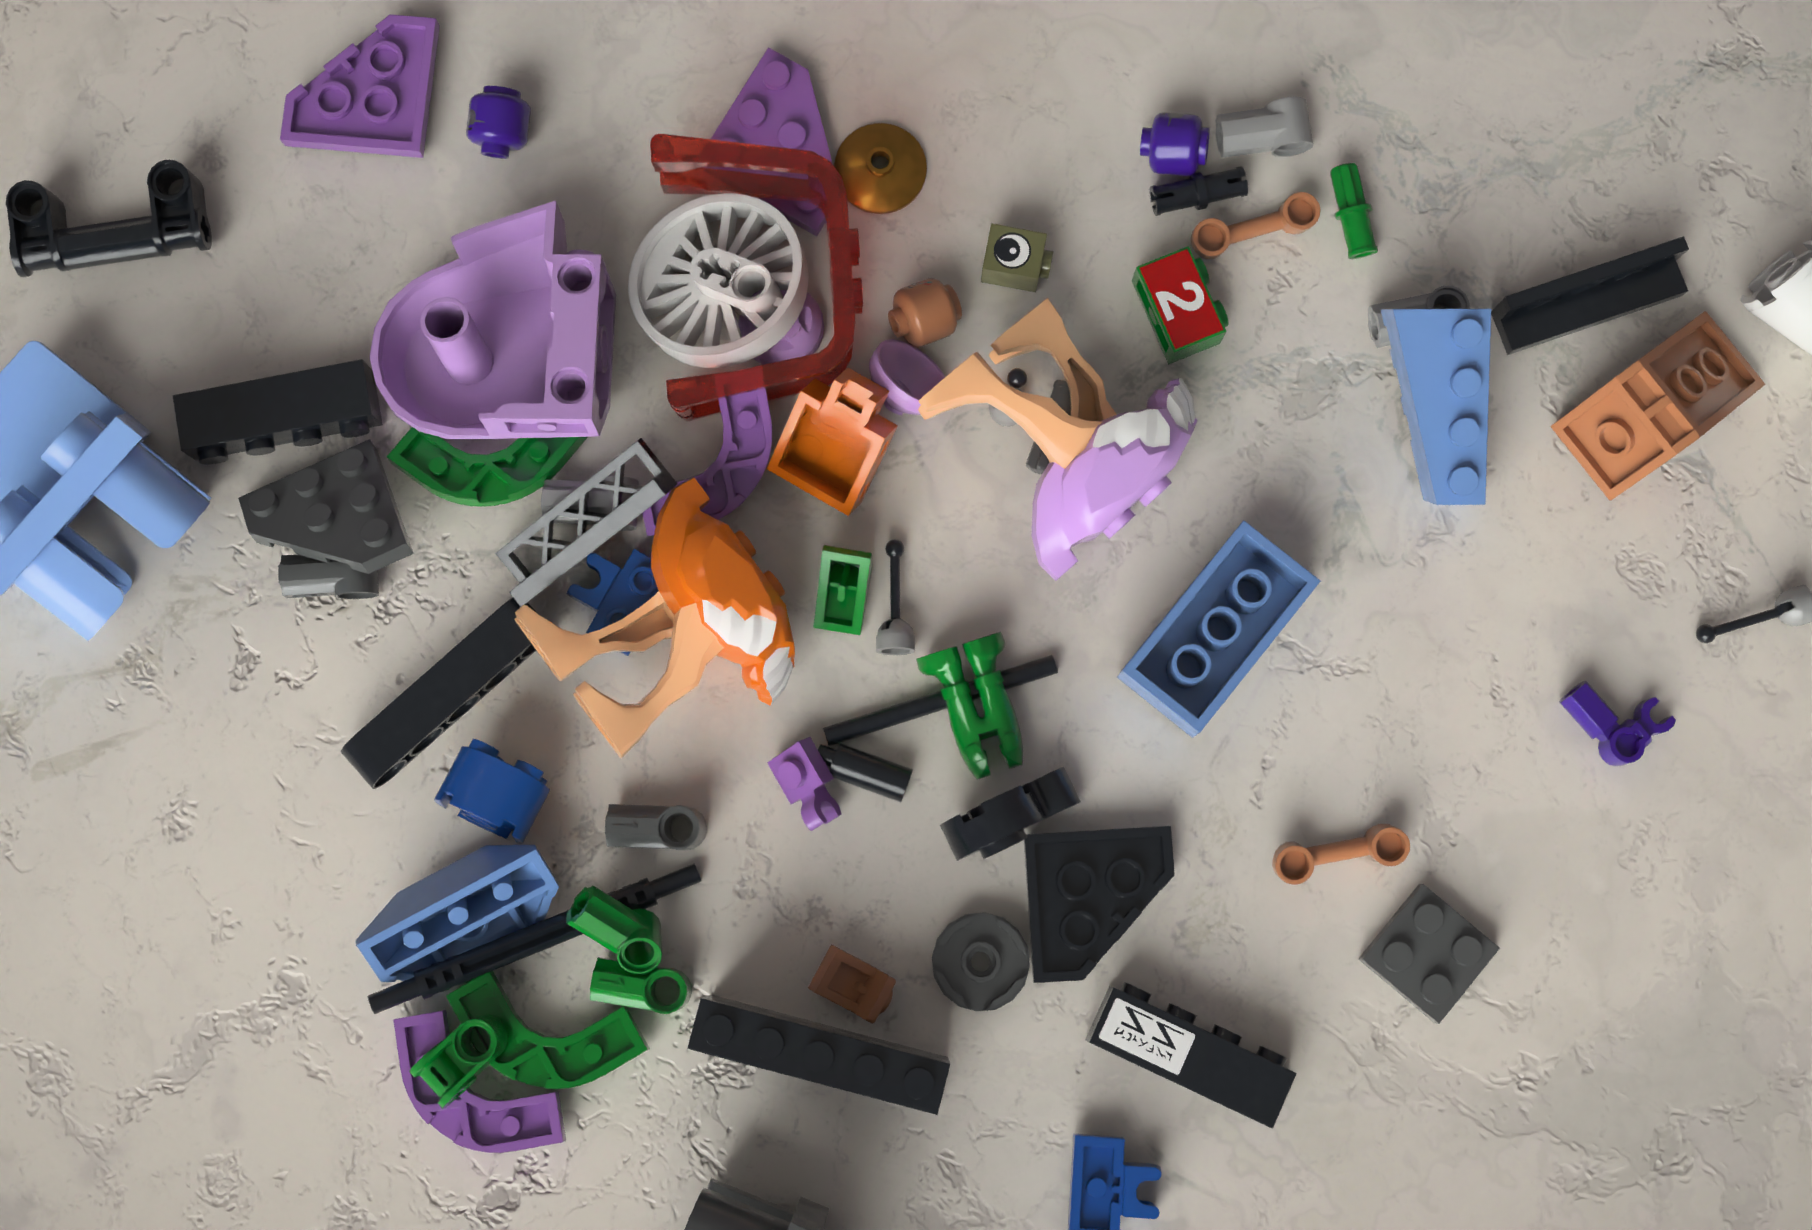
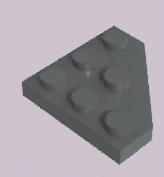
(332, 512)

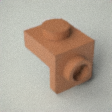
(853, 984)

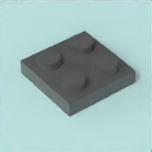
(1429, 953)

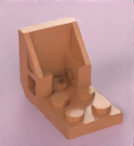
(1658, 406)

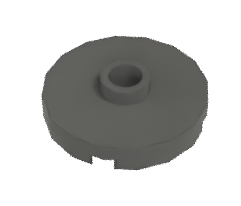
(1007, 965)

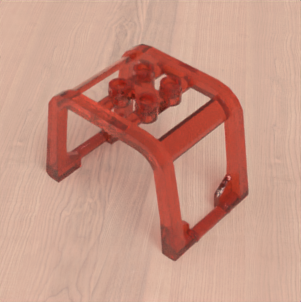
(682, 171)

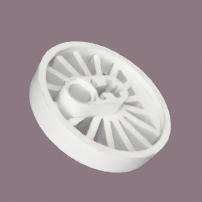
(700, 289)

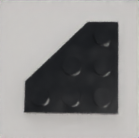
(1089, 892)

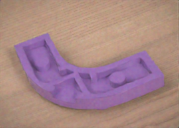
(740, 459)
(472, 1118)

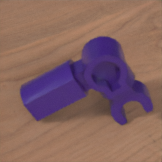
(1617, 742)

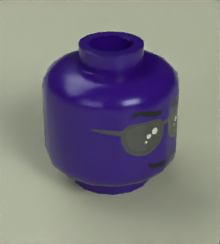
(498, 121)
(1175, 144)

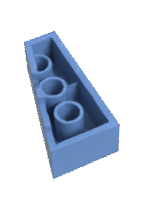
(1445, 396)

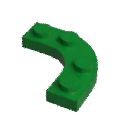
(481, 478)
(544, 1059)

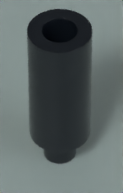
(867, 771)

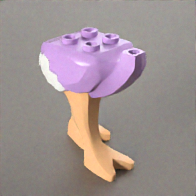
(1095, 457)

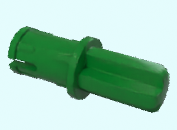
(1353, 211)

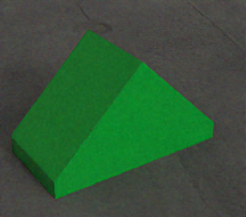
(842, 589)

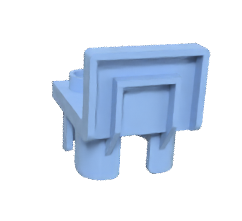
(58, 452)

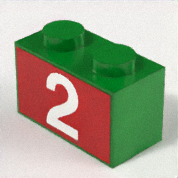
(1180, 304)

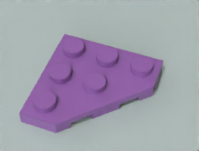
(369, 94)
(778, 111)

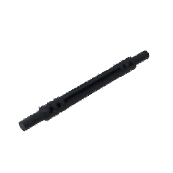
(520, 944)

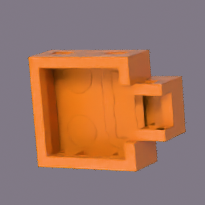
(835, 440)

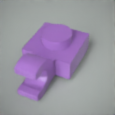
(803, 777)

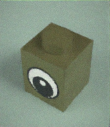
(1015, 258)

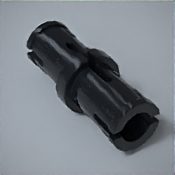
(1198, 191)

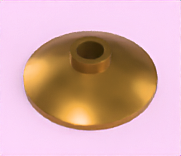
(886, 188)

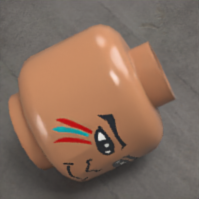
(925, 312)

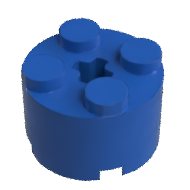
(494, 792)

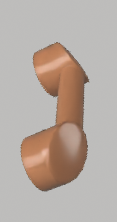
(1294, 216)
(1382, 842)

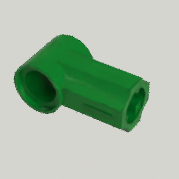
(618, 929)
(619, 987)

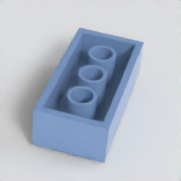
(1218, 629)

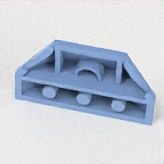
(459, 910)

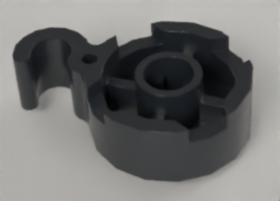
(1003, 818)

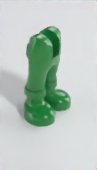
(964, 719)

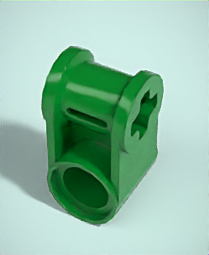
(455, 1063)

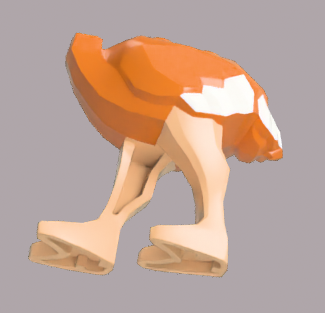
(706, 601)

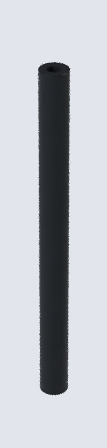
(930, 703)

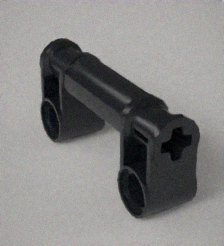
(47, 243)

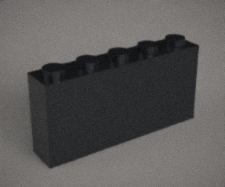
(819, 1053)

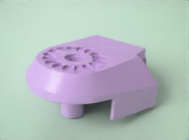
(502, 337)

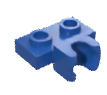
(619, 589)
(1106, 1185)

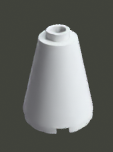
(1785, 297)

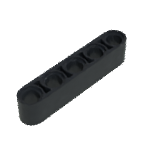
(439, 697)

